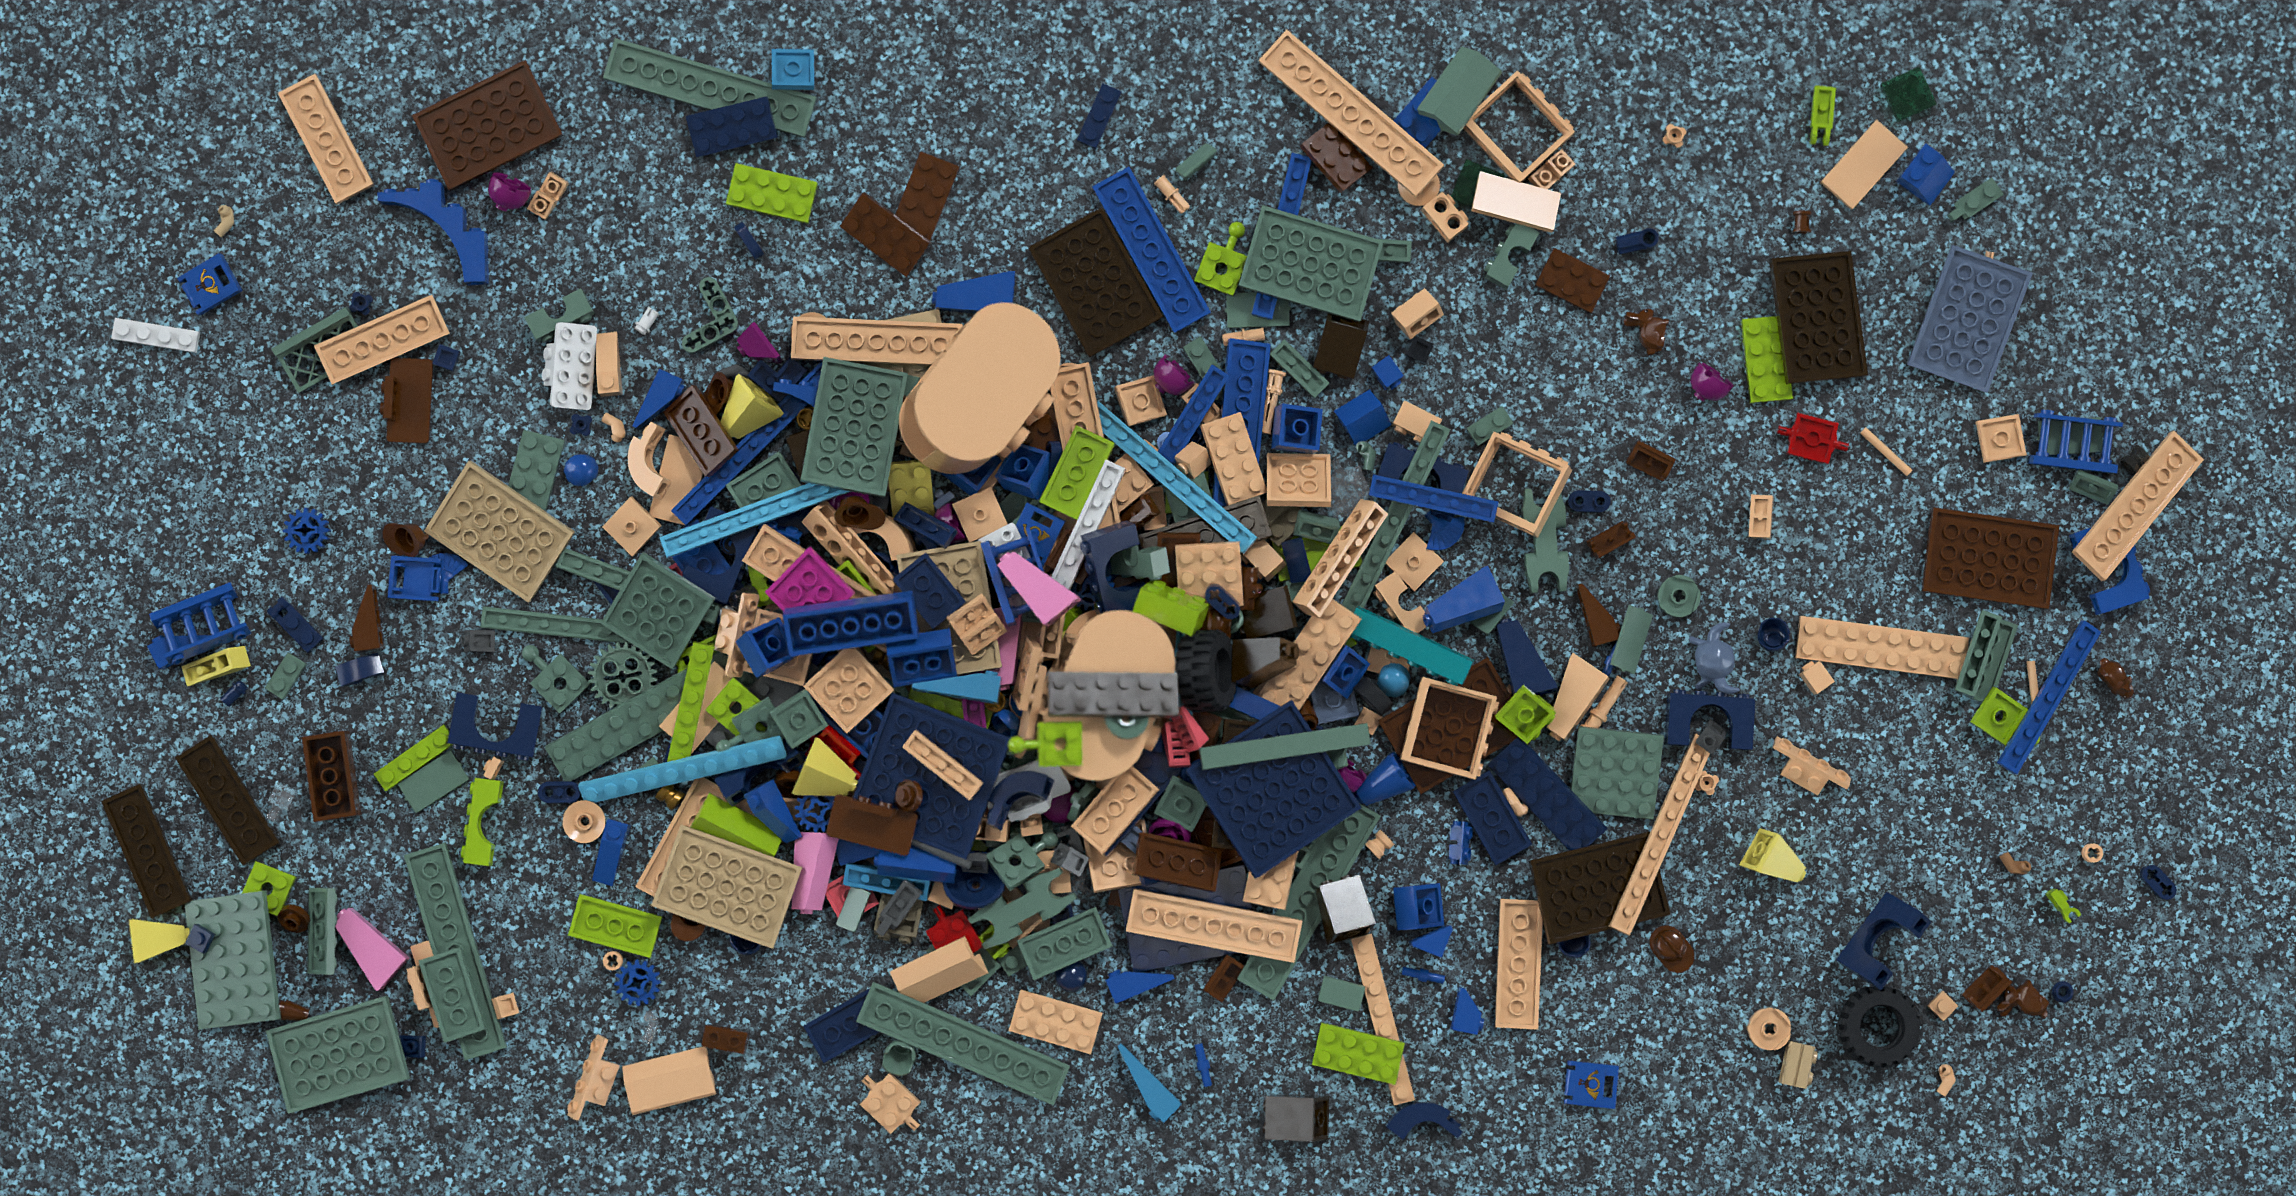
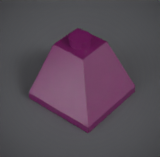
(757, 346)

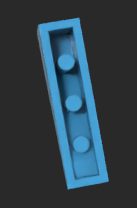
(972, 687)
(868, 878)
(1156, 1095)

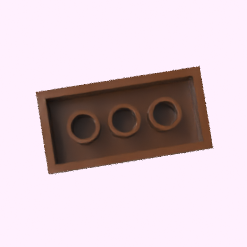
(331, 776)

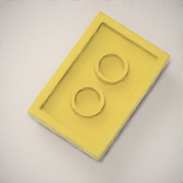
(912, 484)

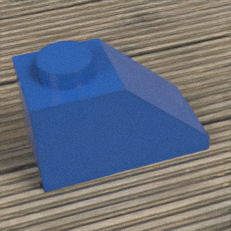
(1466, 1014)

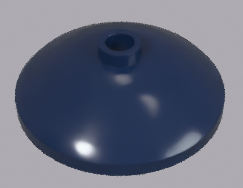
(967, 897)

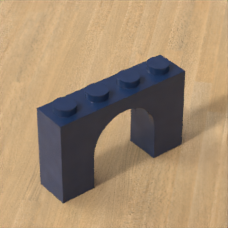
(1448, 476)
(1098, 548)
(724, 584)
(1738, 710)
(464, 730)
(1886, 915)

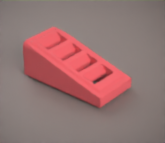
(1189, 730)
(1169, 732)

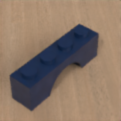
(738, 782)

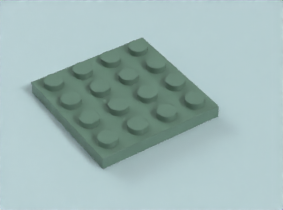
(658, 610)
(1617, 771)

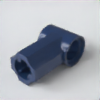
(1634, 241)

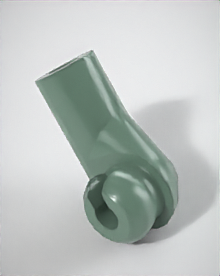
(1368, 454)

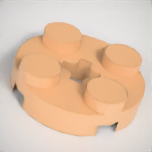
(1781, 1028)

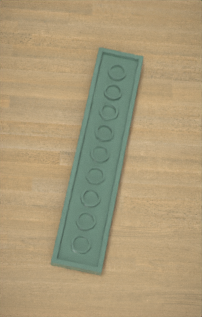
(703, 84)
(622, 726)
(1329, 860)
(450, 928)
(963, 1043)

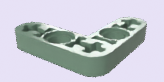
(720, 317)

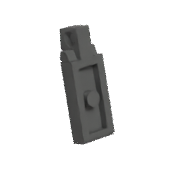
(898, 907)

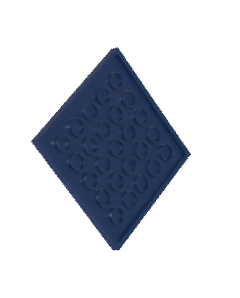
(1274, 803)
(945, 815)

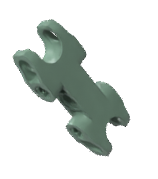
(1545, 556)
(1036, 900)

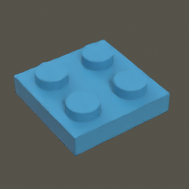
(793, 69)

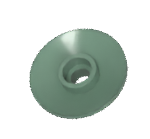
(1126, 730)

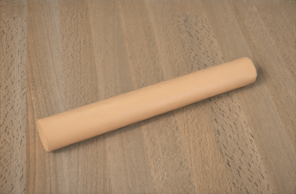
(1886, 451)
(2032, 677)

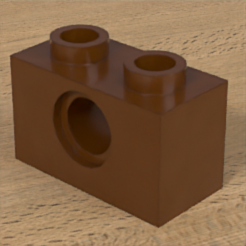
(725, 1038)

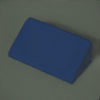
(1296, 560)

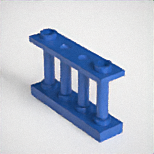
(2063, 459)
(1005, 592)
(200, 603)

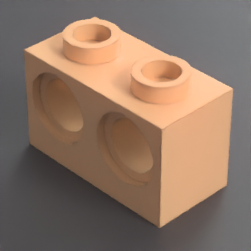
(1440, 220)

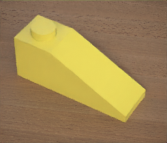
(216, 665)

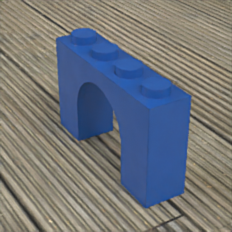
(2127, 591)

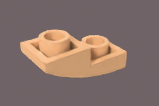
(1552, 170)
(548, 195)
(1032, 825)

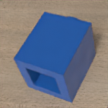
(1387, 373)

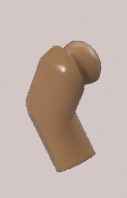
(2013, 866)

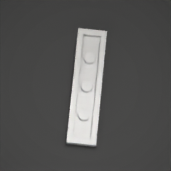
(155, 335)

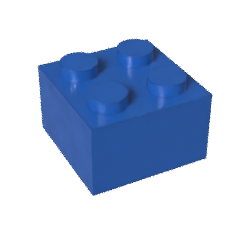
(1297, 428)

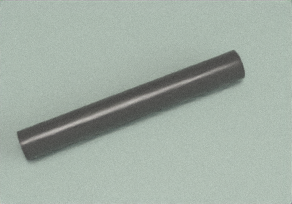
(942, 854)

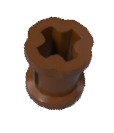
(1802, 222)

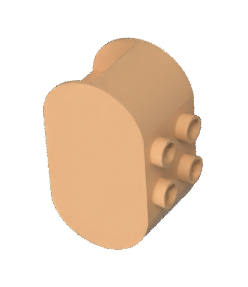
(982, 390)
(1109, 644)

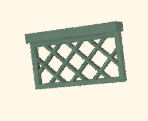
(306, 337)

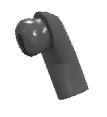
(734, 370)

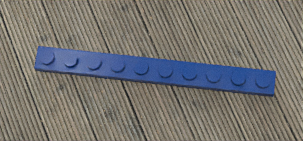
(749, 449)

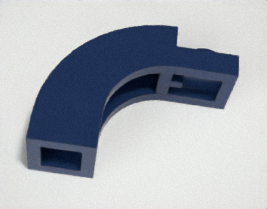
(1013, 788)
(1409, 1115)

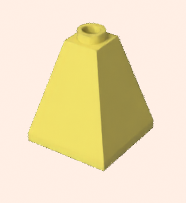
(748, 408)
(824, 773)
(1773, 857)
(155, 938)

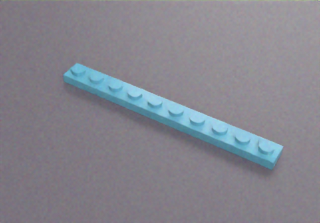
(1175, 480)
(747, 517)
(682, 770)

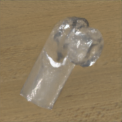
(652, 1027)

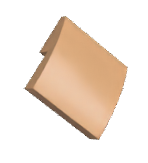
(976, 624)

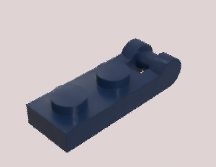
(296, 625)

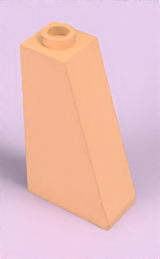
(1576, 695)

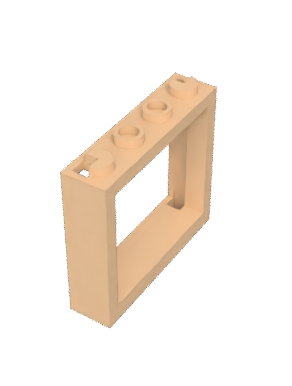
(1547, 109)
(1540, 456)
(1486, 727)

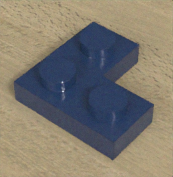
(765, 376)

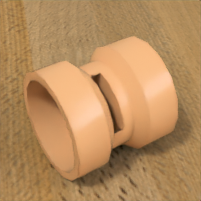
(1379, 844)

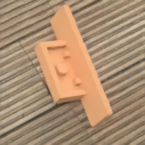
(731, 628)
(1807, 770)
(416, 980)
(595, 1080)

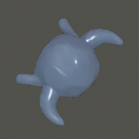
(1714, 659)

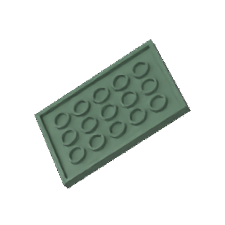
(1311, 263)
(854, 427)
(237, 973)
(338, 1054)

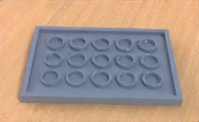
(1969, 318)

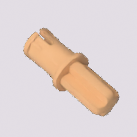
(1172, 194)
(1250, 335)

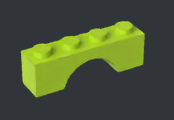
(484, 795)

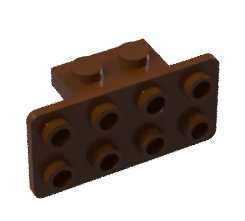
(408, 400)
(872, 824)

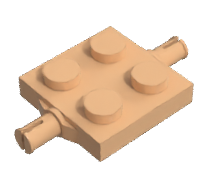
(890, 1103)

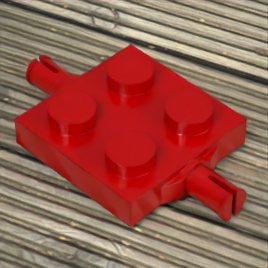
(1812, 438)
(839, 746)
(952, 928)

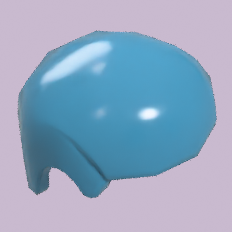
(1393, 680)

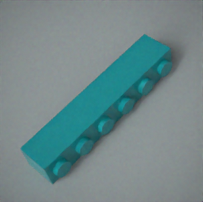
(1412, 646)

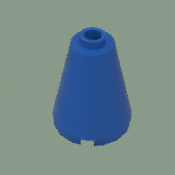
(1385, 781)

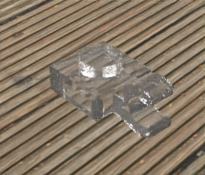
(281, 798)

